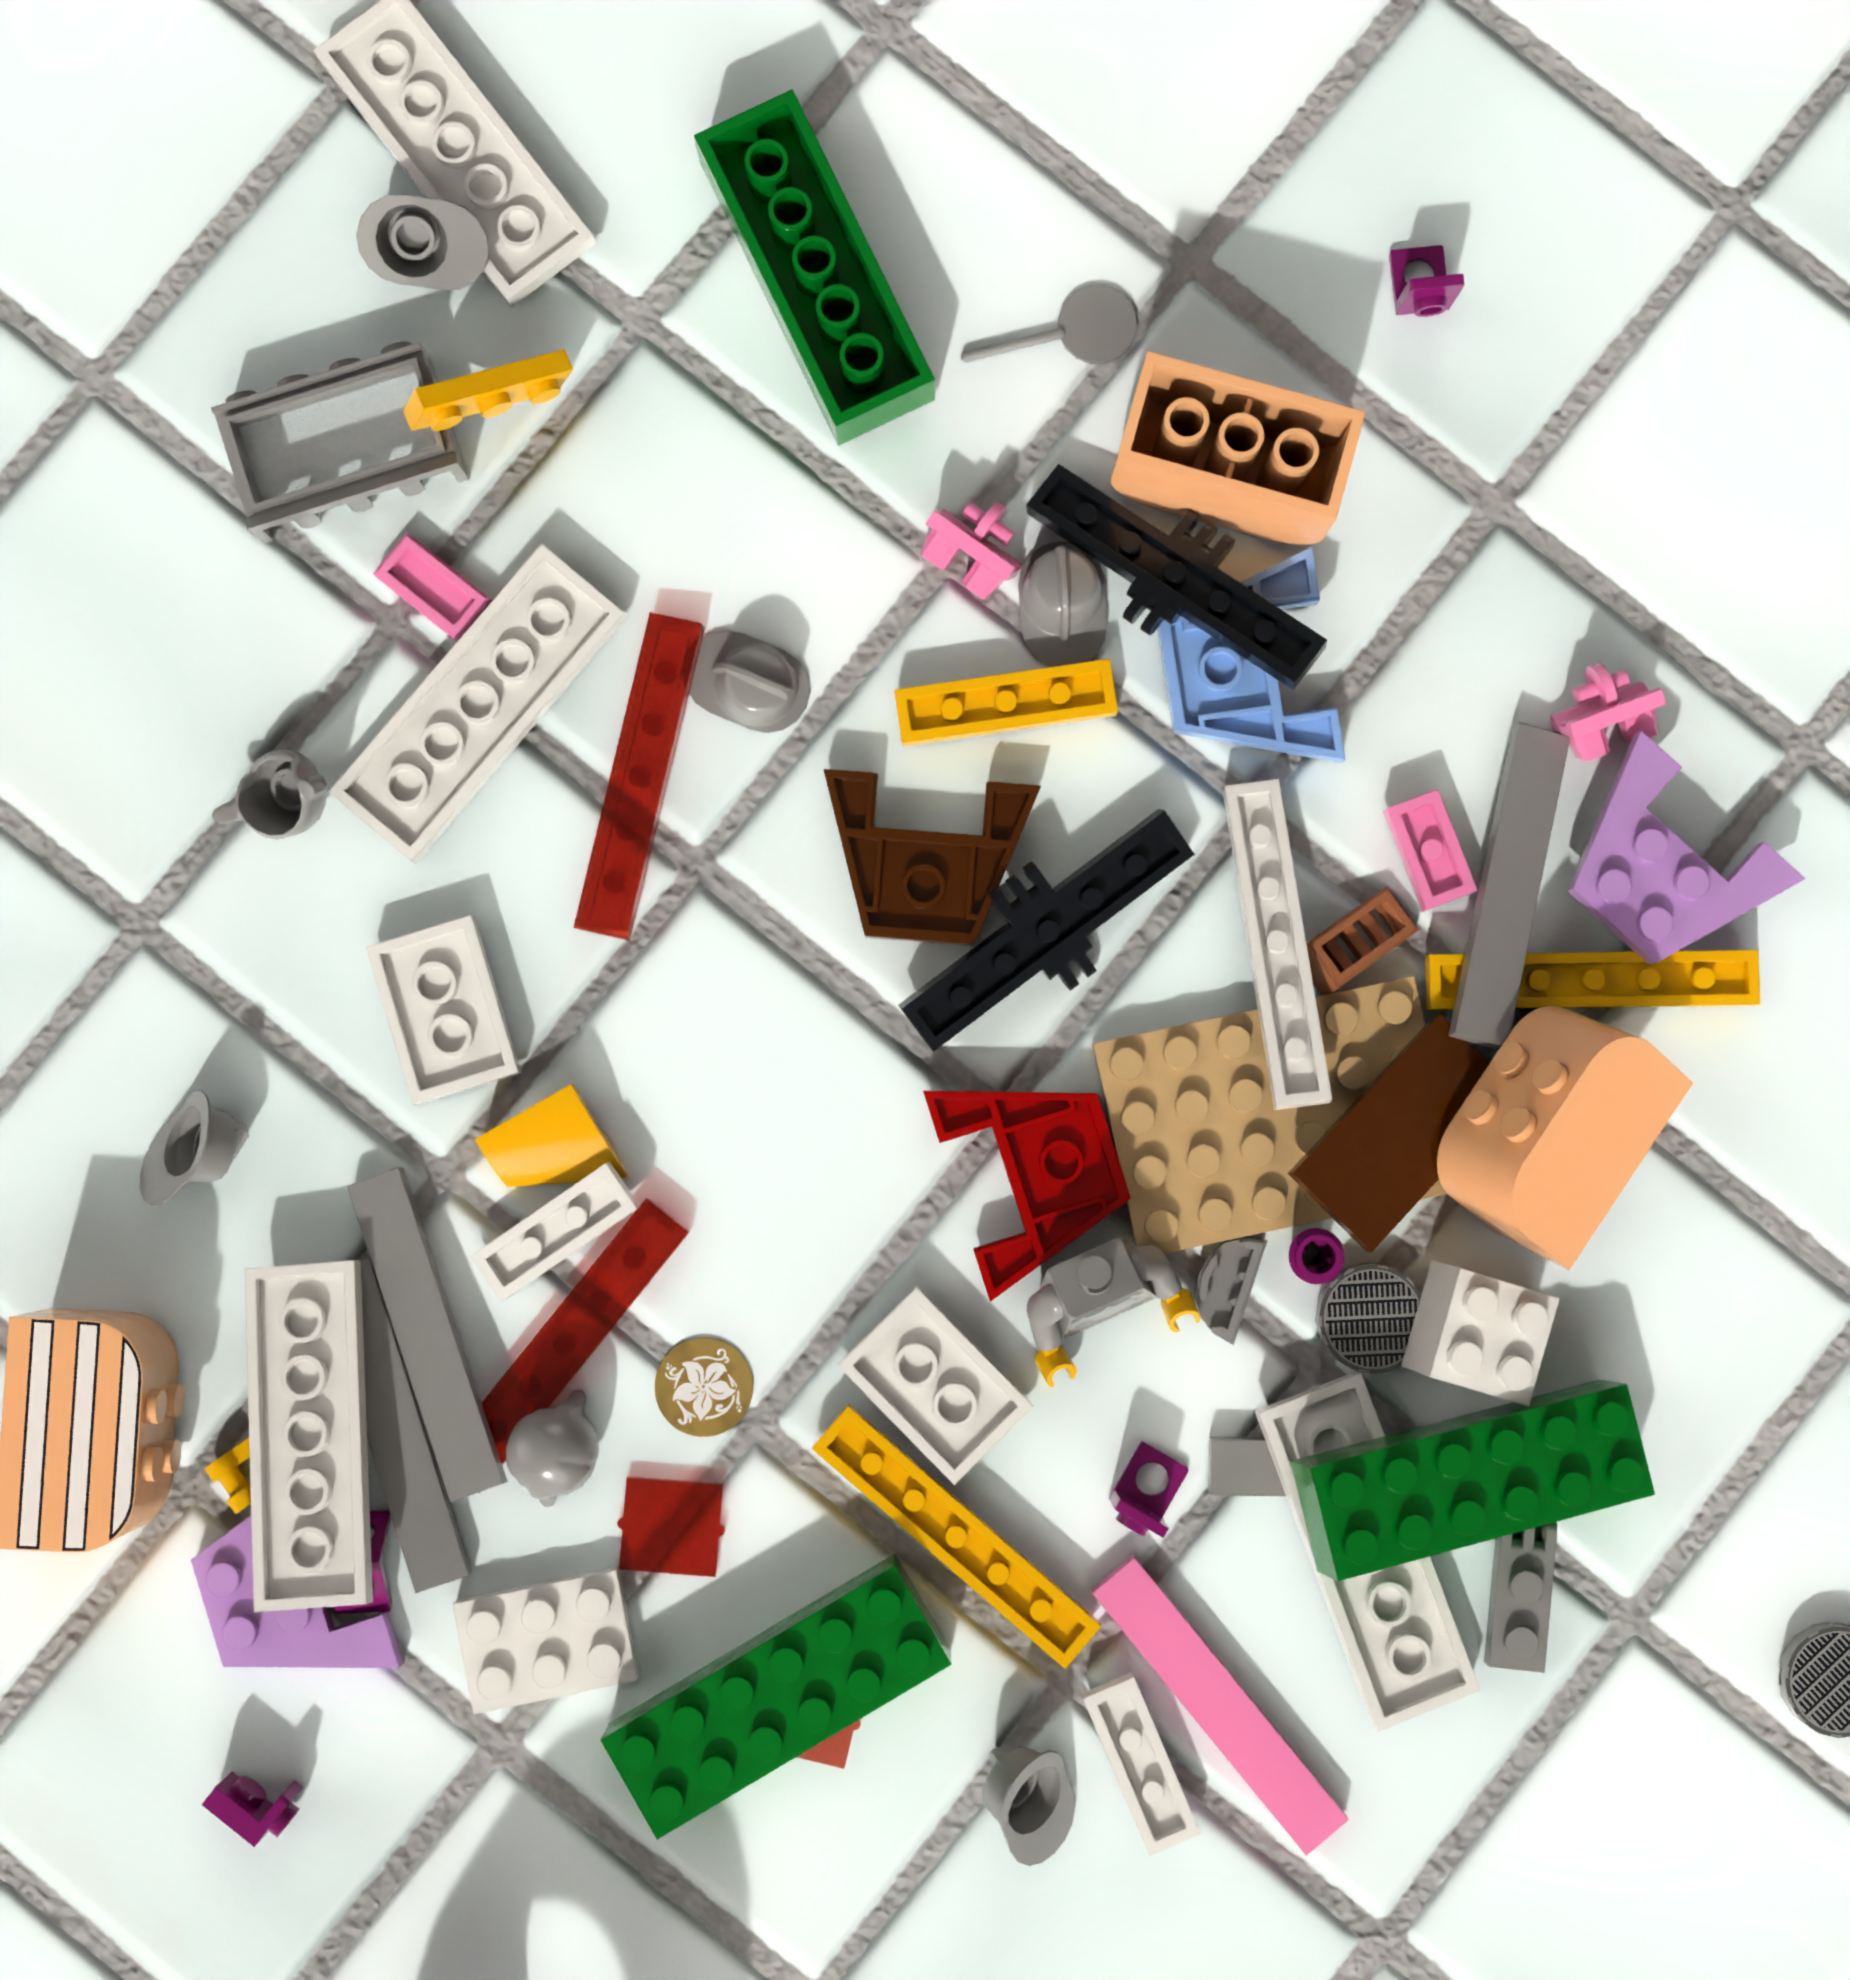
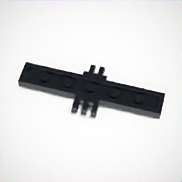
(1176, 576)
(1046, 928)

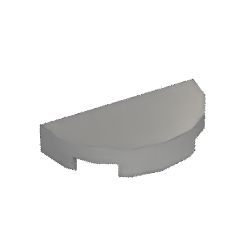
(1226, 1284)

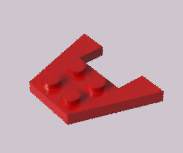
(1056, 1165)

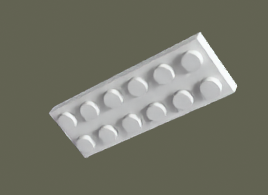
(455, 143)
(478, 704)
(308, 1436)
(1387, 1620)

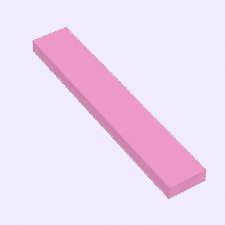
(1219, 1705)

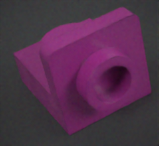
(244, 1807)

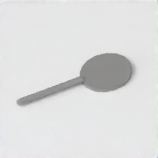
(1093, 324)

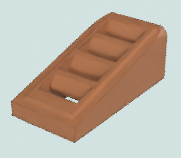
(1328, 960)

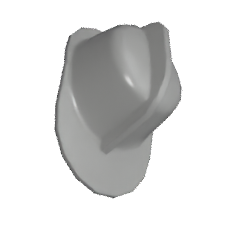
(422, 242)
(1062, 604)
(749, 682)
(190, 1149)
(1030, 1801)

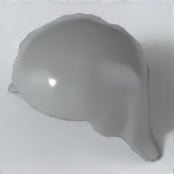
(277, 796)
(553, 1450)

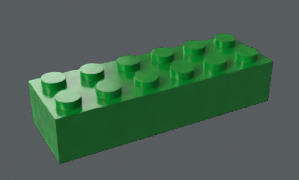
(815, 267)
(1471, 1479)
(776, 1696)

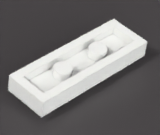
(555, 1231)
(1140, 1764)

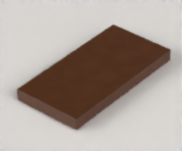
(1387, 1142)

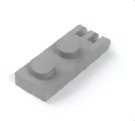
(1521, 1600)

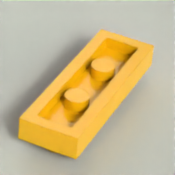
(487, 391)

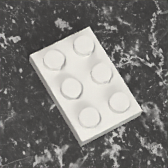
(443, 1010)
(935, 1385)
(546, 1640)

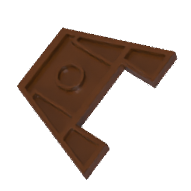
(925, 881)

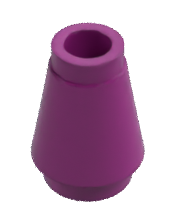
(1328, 1259)

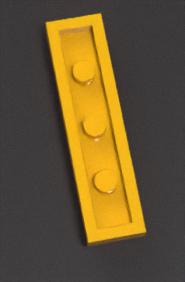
(1006, 702)

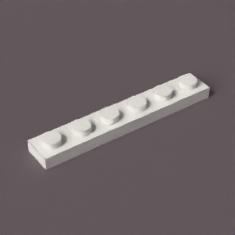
(1277, 945)

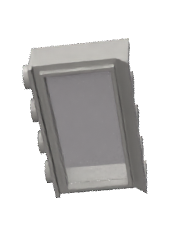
(333, 439)

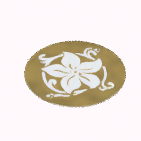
(703, 1387)

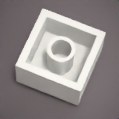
(1480, 1333)

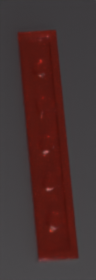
(639, 776)
(583, 1319)

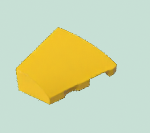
(549, 1143)

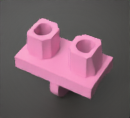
(952, 534)
(1629, 707)

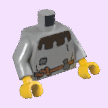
(1099, 1288)

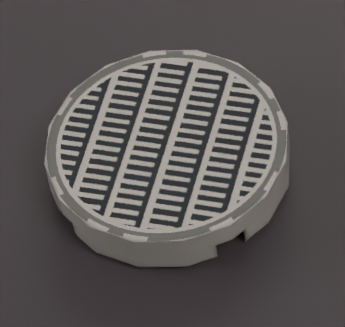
(1367, 1317)
(1818, 1678)

